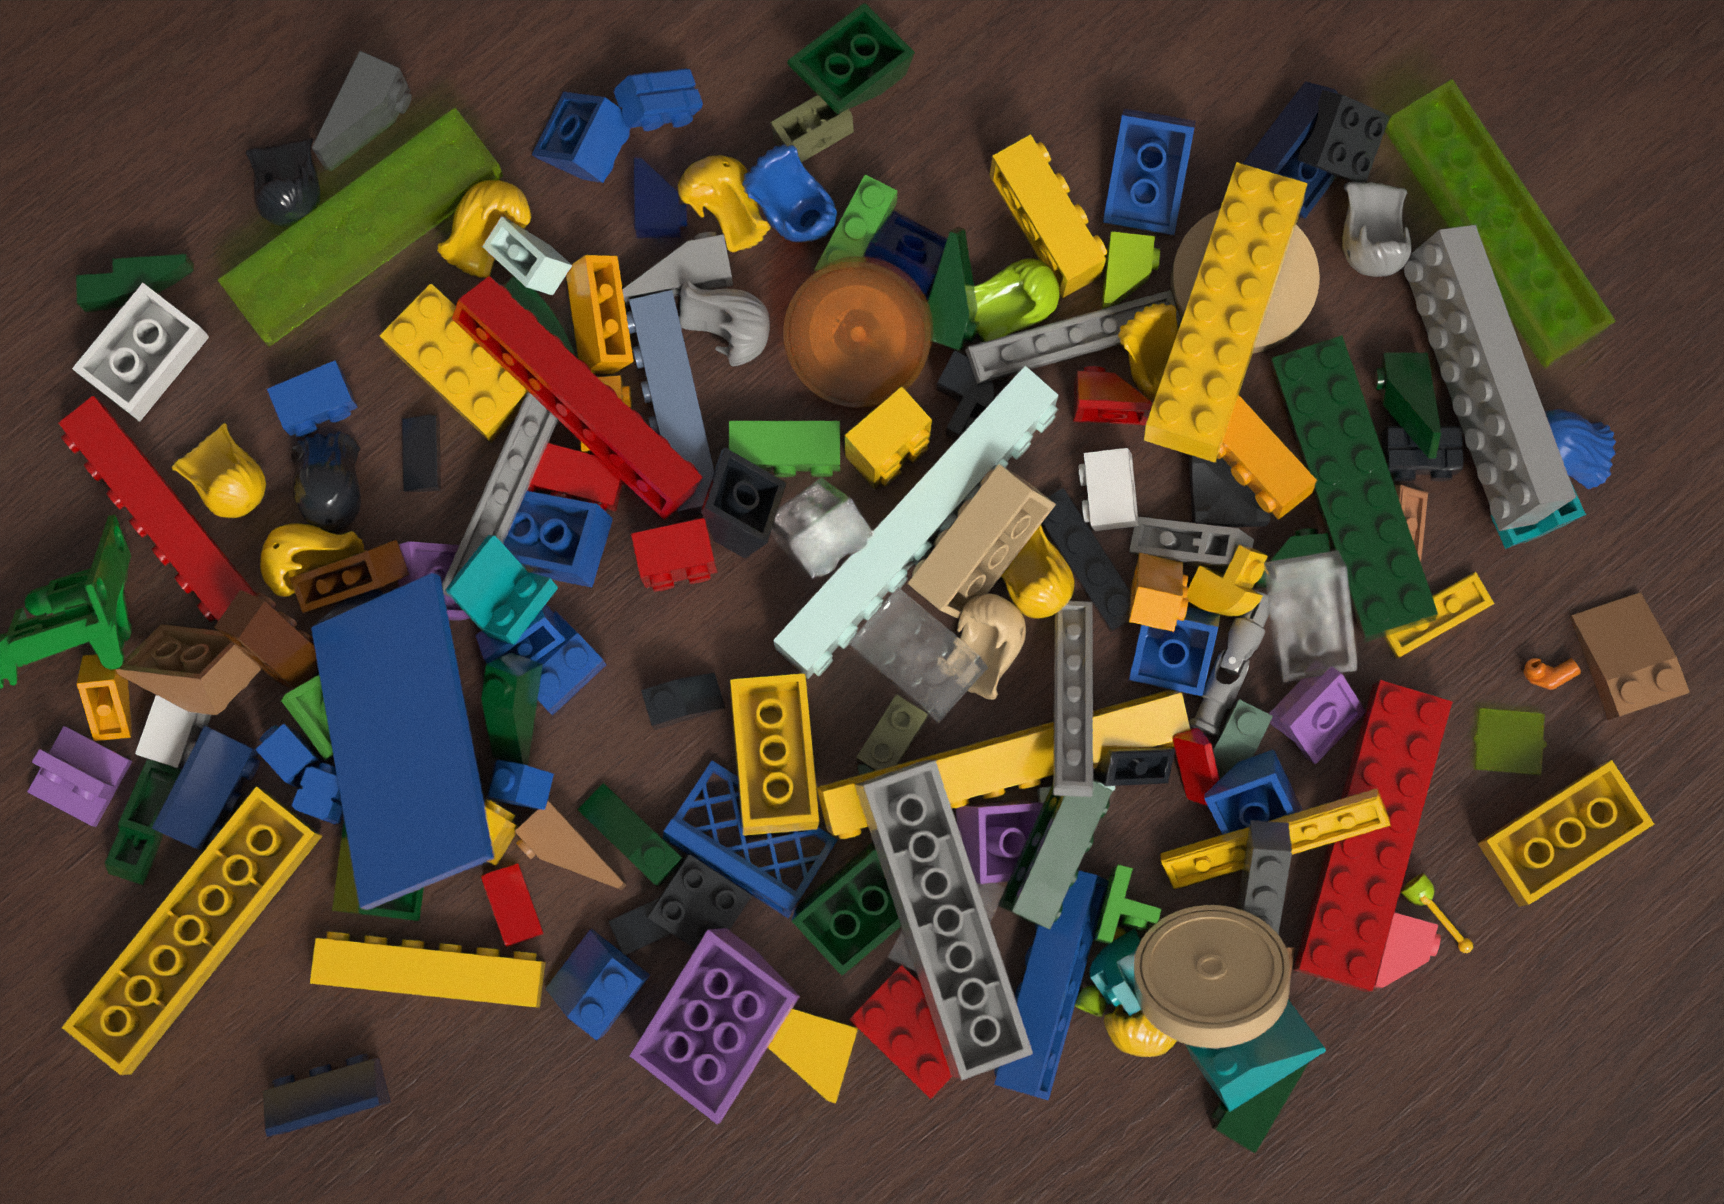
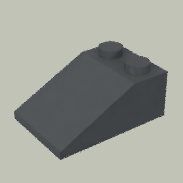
(363, 109)

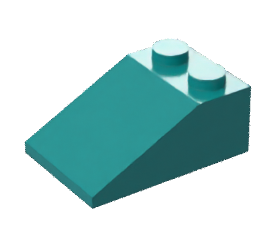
(1253, 1066)

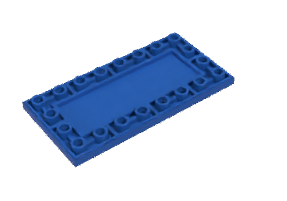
(401, 742)

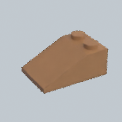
(1628, 656)
(190, 668)

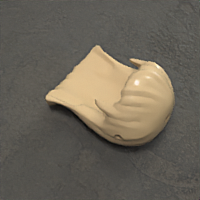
(994, 632)

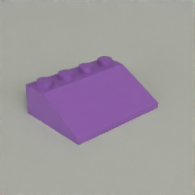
(715, 1023)

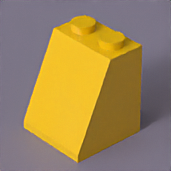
(815, 1050)

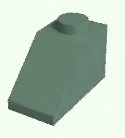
(1239, 736)

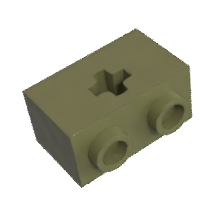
(812, 127)
(892, 735)

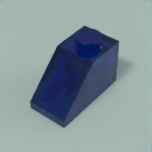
(656, 205)

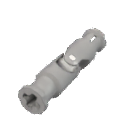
(1243, 640)

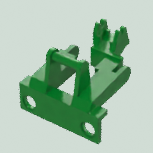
(84, 609)

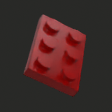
(904, 1030)

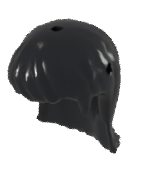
(285, 181)
(327, 480)

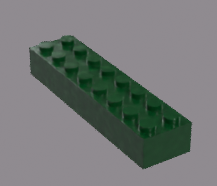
(1354, 488)

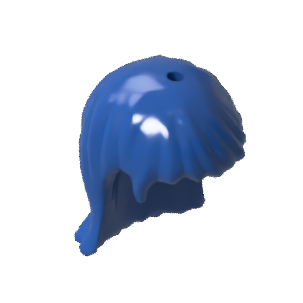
(790, 196)
(1583, 446)

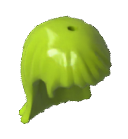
(1015, 299)

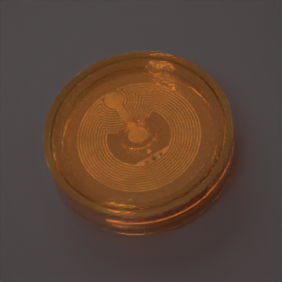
(858, 331)

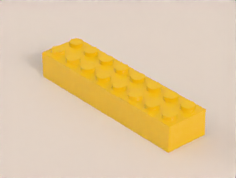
(1225, 312)
(192, 932)

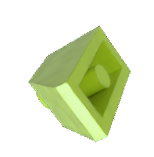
(1127, 265)

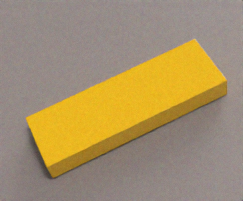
(1453, 607)

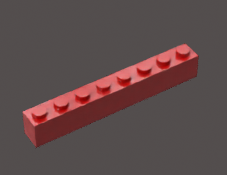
(577, 397)
(154, 507)

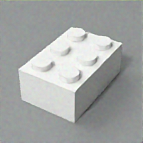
(141, 352)

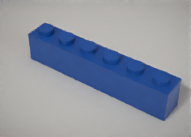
(1052, 986)

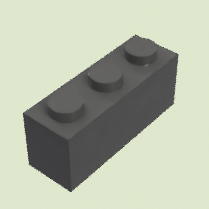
(1265, 871)

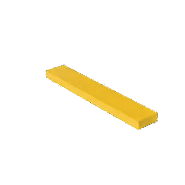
(1307, 831)

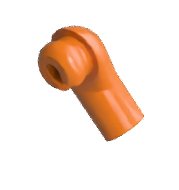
(1550, 677)

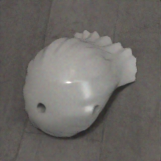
(1374, 230)
(730, 314)

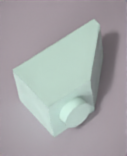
(527, 257)

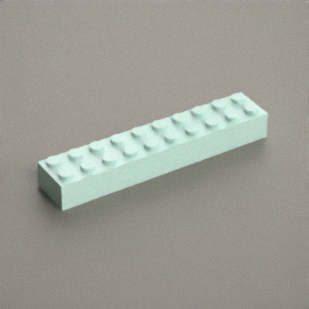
(915, 524)

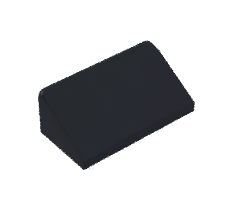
(421, 454)
(1135, 766)

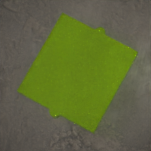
(1509, 741)

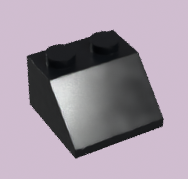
(741, 504)

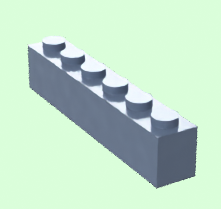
(671, 386)

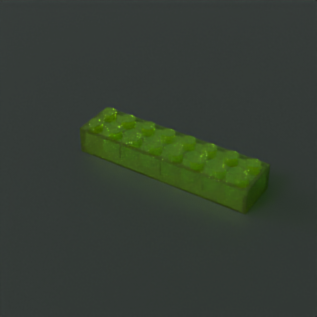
(1478, 187)
(359, 227)

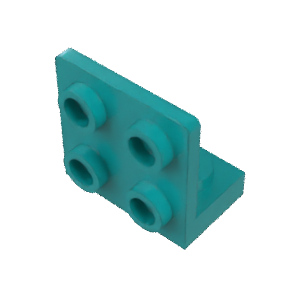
(499, 591)

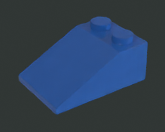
(1149, 171)
(559, 537)

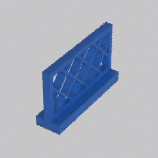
(734, 867)

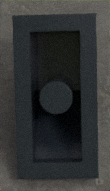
(682, 700)

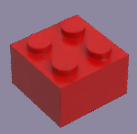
(674, 554)

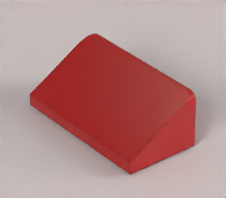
(1195, 763)
(512, 905)

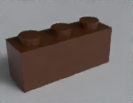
(349, 576)
(269, 639)

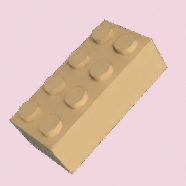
(981, 541)

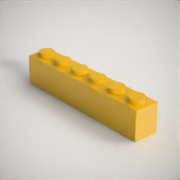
(428, 972)

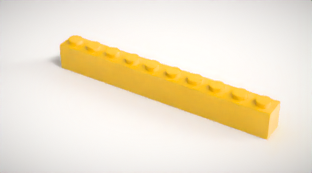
(1017, 757)

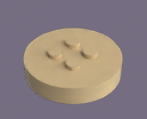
(1292, 295)
(1212, 976)

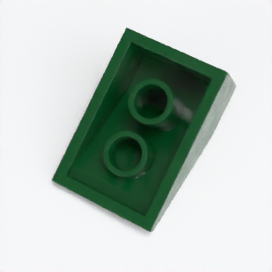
(853, 60)

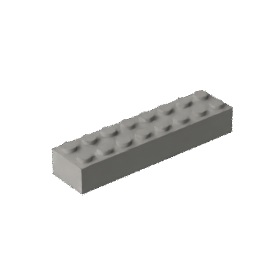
(1488, 378)
(943, 919)

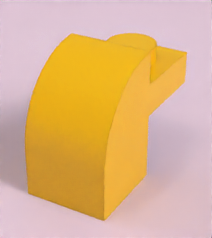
(1229, 592)

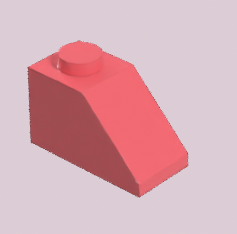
(1406, 948)

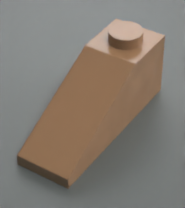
(560, 844)

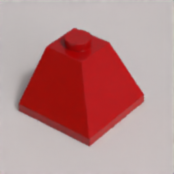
(1108, 399)

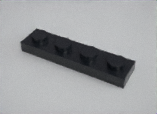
(1088, 561)

